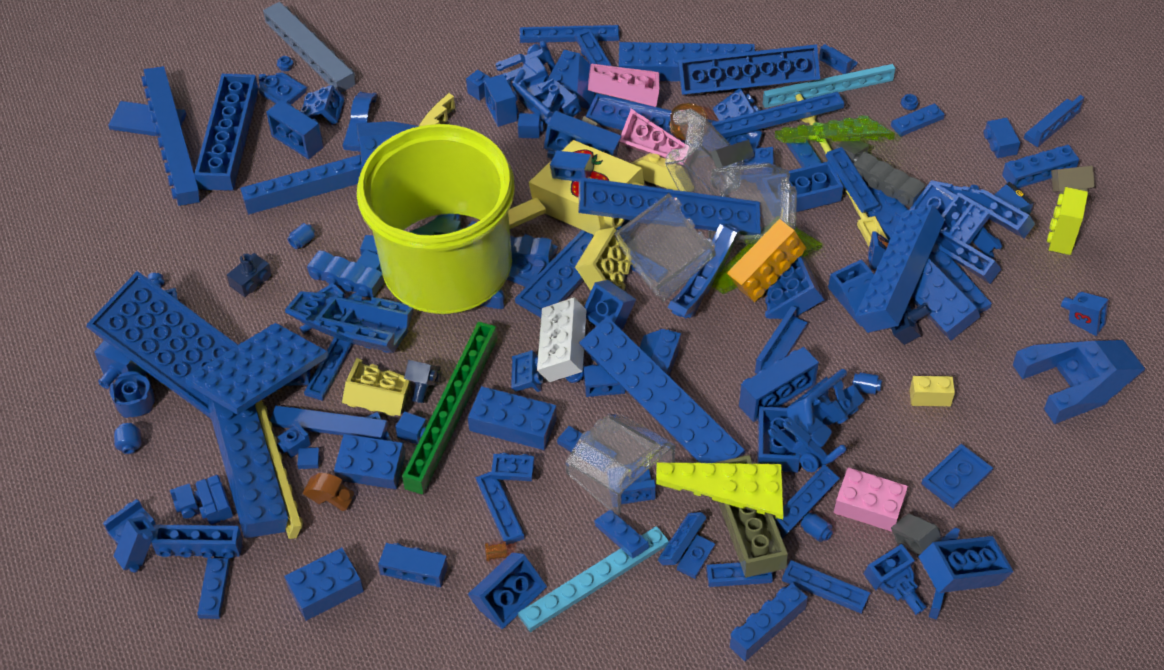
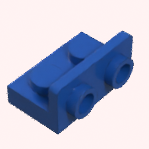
(525, 372)
(512, 467)
(115, 523)

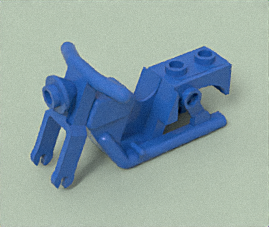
(532, 84)
(809, 419)

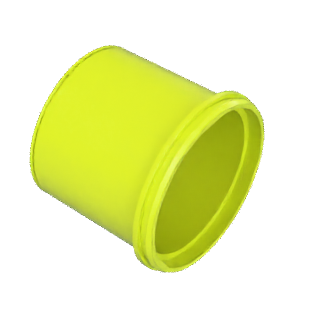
(433, 174)

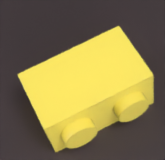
(931, 391)

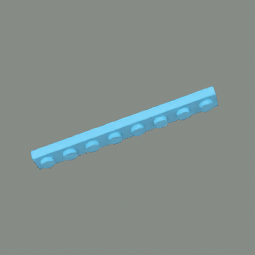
(829, 85)
(588, 582)

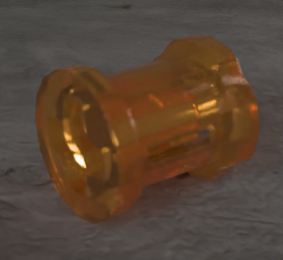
(495, 551)

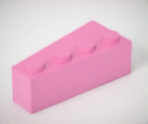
(625, 83)
(647, 137)

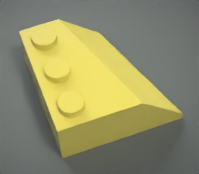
(375, 389)

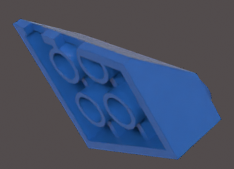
(574, 72)
(793, 288)

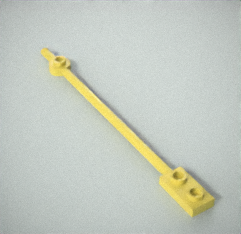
(865, 224)

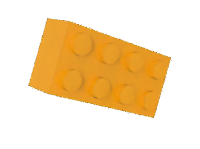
(767, 260)

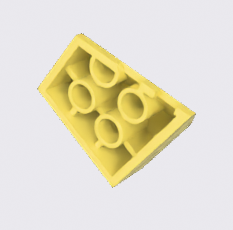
(603, 260)

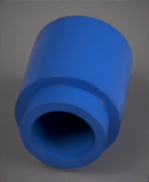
(301, 236)
(867, 383)
(816, 527)

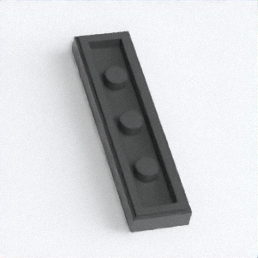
(732, 154)

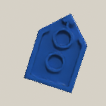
(280, 87)

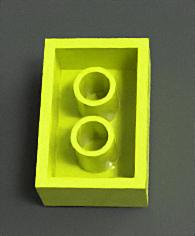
(1067, 220)

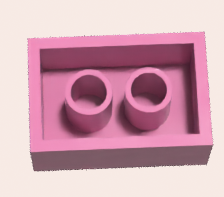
(870, 499)

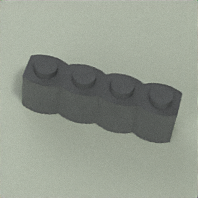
(889, 180)

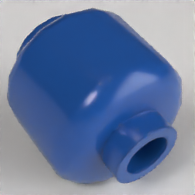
(127, 438)

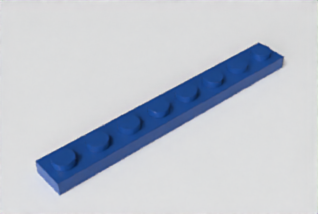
(779, 114)

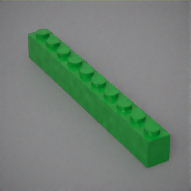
(449, 408)

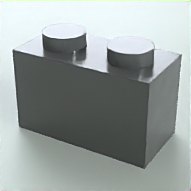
(915, 533)

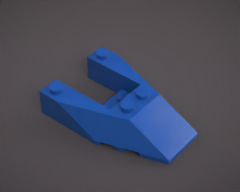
(964, 216)
(1090, 367)

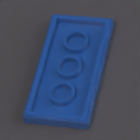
(137, 118)

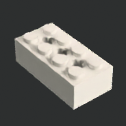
(559, 340)

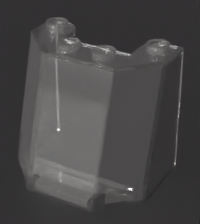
(693, 165)
(762, 184)
(664, 246)
(615, 456)

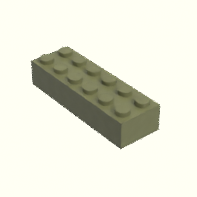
(754, 536)

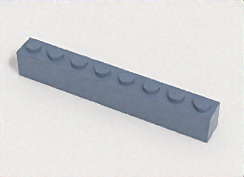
(309, 47)

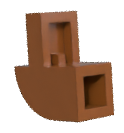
(328, 488)

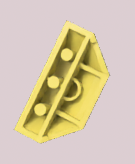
(655, 171)

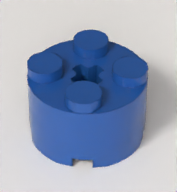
(132, 394)

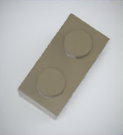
(1076, 178)

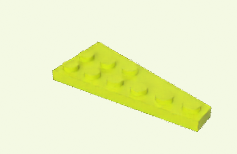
(733, 484)

